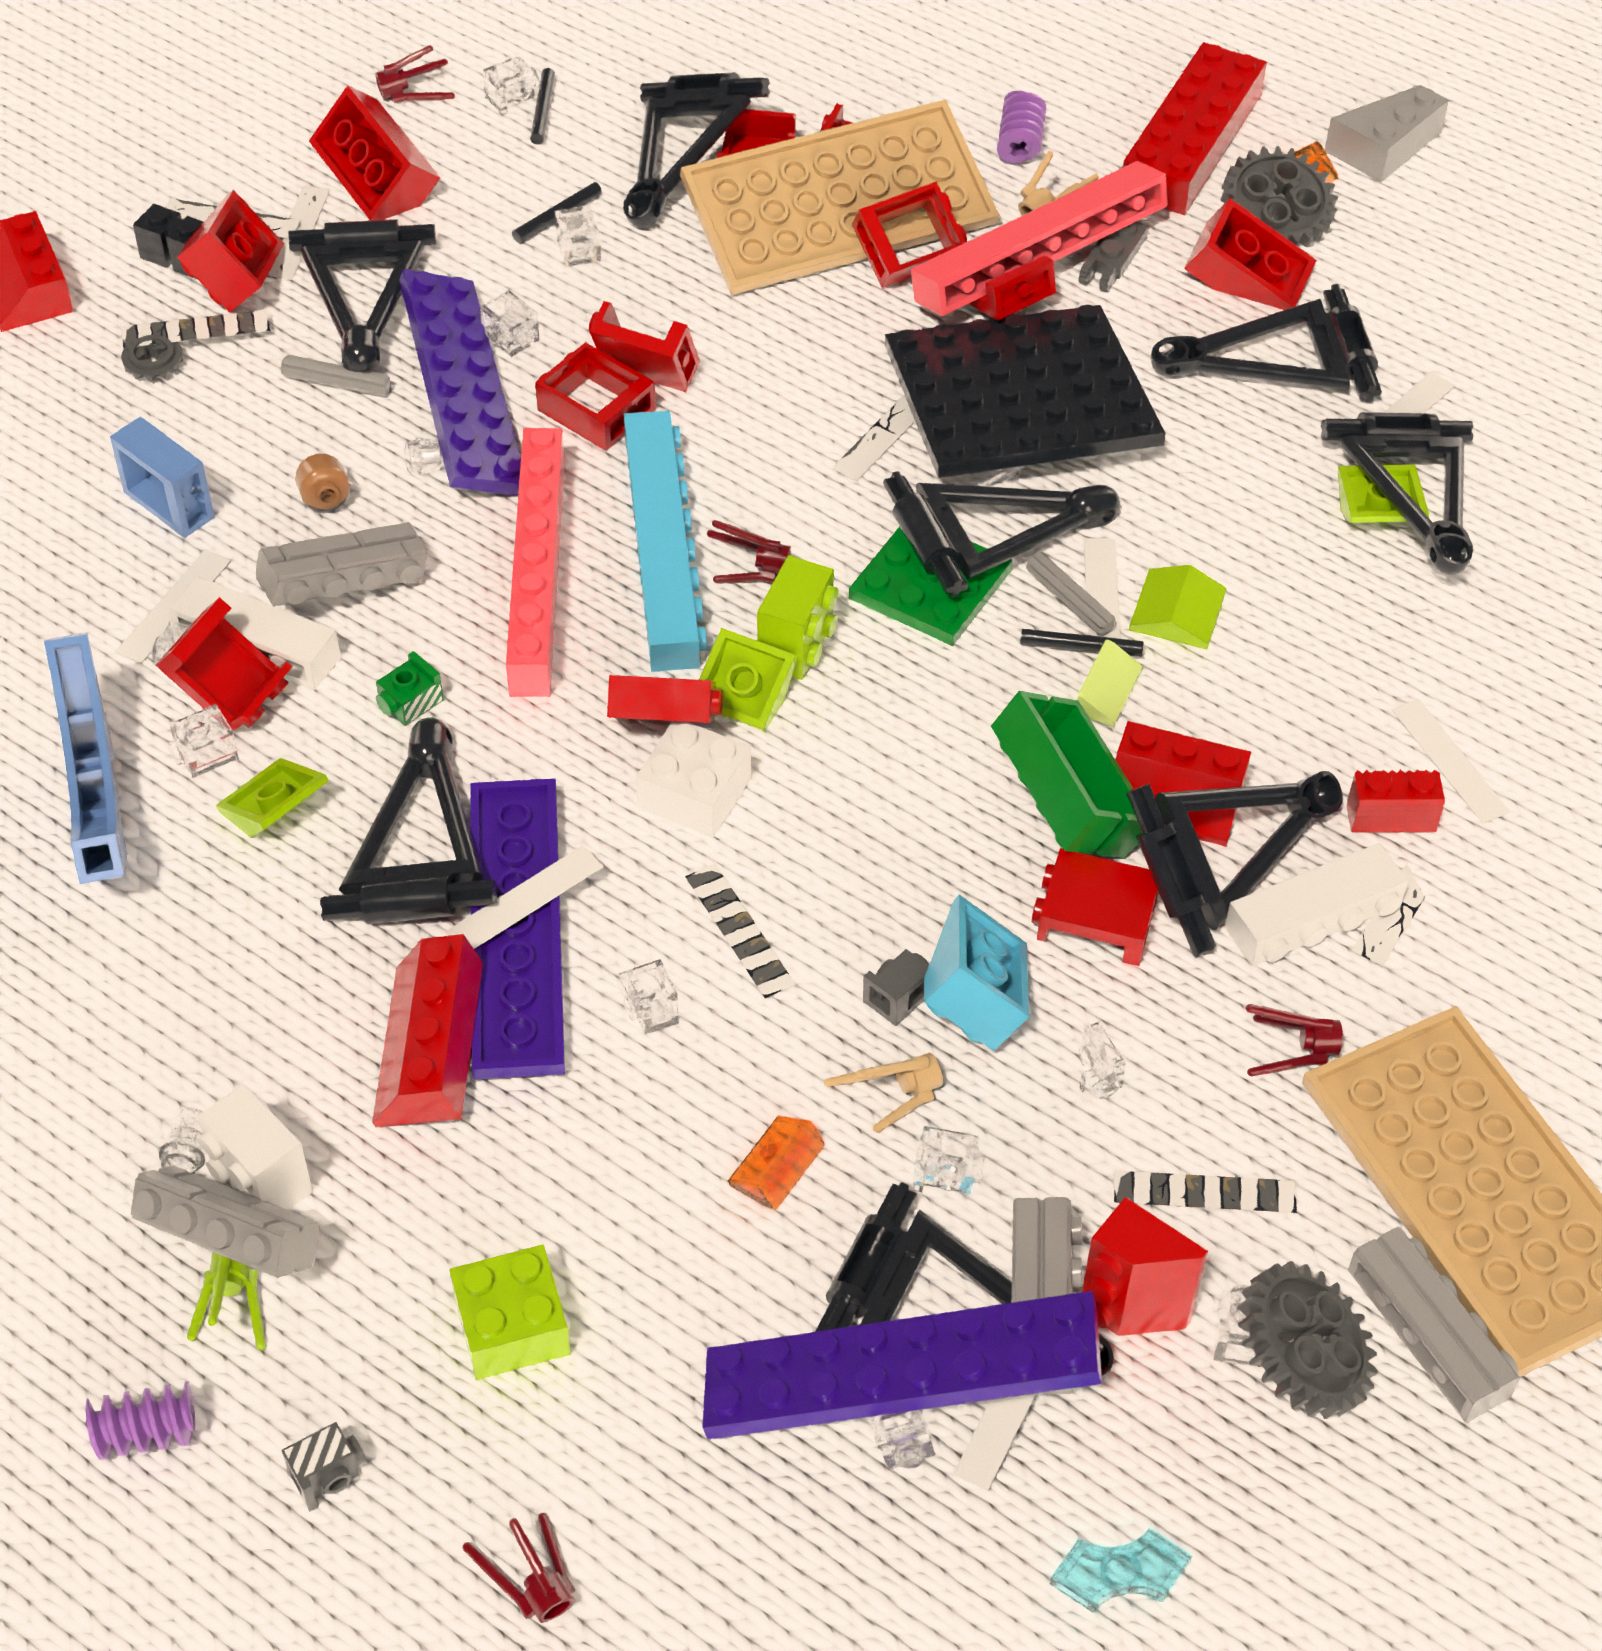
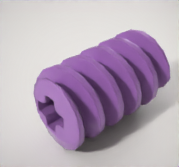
(1021, 127)
(141, 1422)

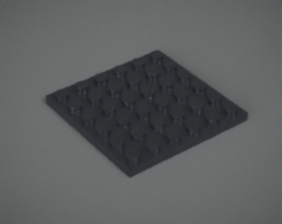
(1022, 390)

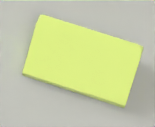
(1109, 684)

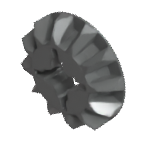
(136, 362)

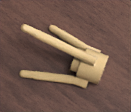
(1036, 198)
(913, 1075)

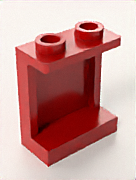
(758, 129)
(1018, 288)
(664, 361)
(223, 668)
(1097, 902)

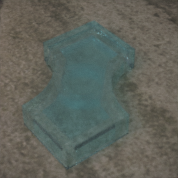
(1099, 1573)

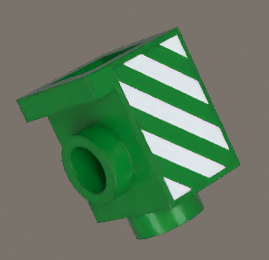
(409, 690)

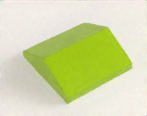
(1366, 503)
(1178, 605)
(751, 677)
(270, 795)

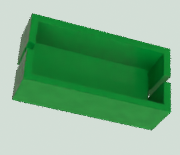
(1069, 773)

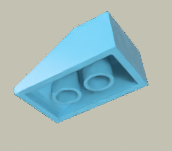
(978, 976)

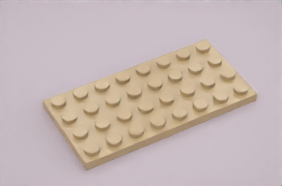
(795, 201)
(1475, 1181)

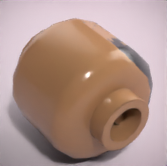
(320, 479)

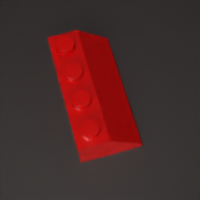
(373, 156)
(429, 1033)

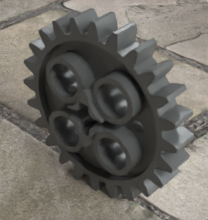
(1283, 193)
(1314, 1371)

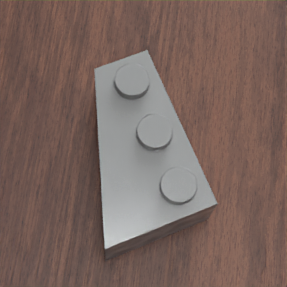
(1387, 131)

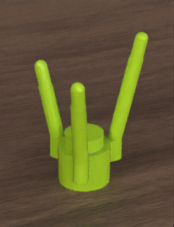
(227, 1279)

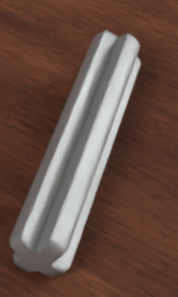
(335, 375)
(1070, 593)

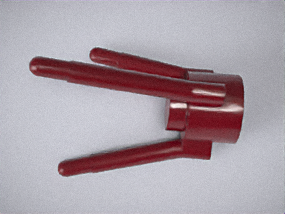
(394, 79)
(769, 555)
(1317, 1035)
(546, 1592)

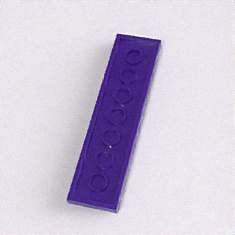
(461, 383)
(521, 975)
(902, 1365)

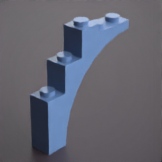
(88, 754)

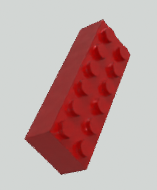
(1199, 121)

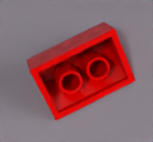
(29, 274)
(1183, 764)
(1142, 1273)

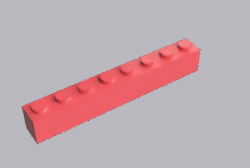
(1049, 230)
(535, 564)

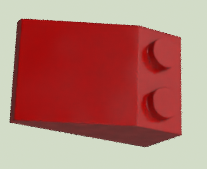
(231, 252)
(1249, 259)

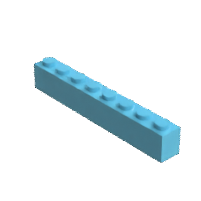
(662, 542)

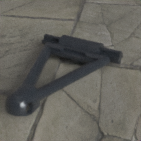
(684, 96)
(361, 243)
(1337, 336)
(1414, 436)
(943, 543)
(1181, 864)
(420, 888)
(887, 1257)

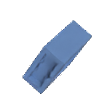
(161, 477)

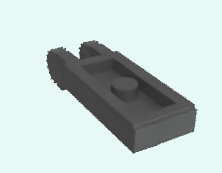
(1113, 255)

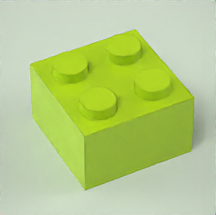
(799, 612)
(510, 1311)

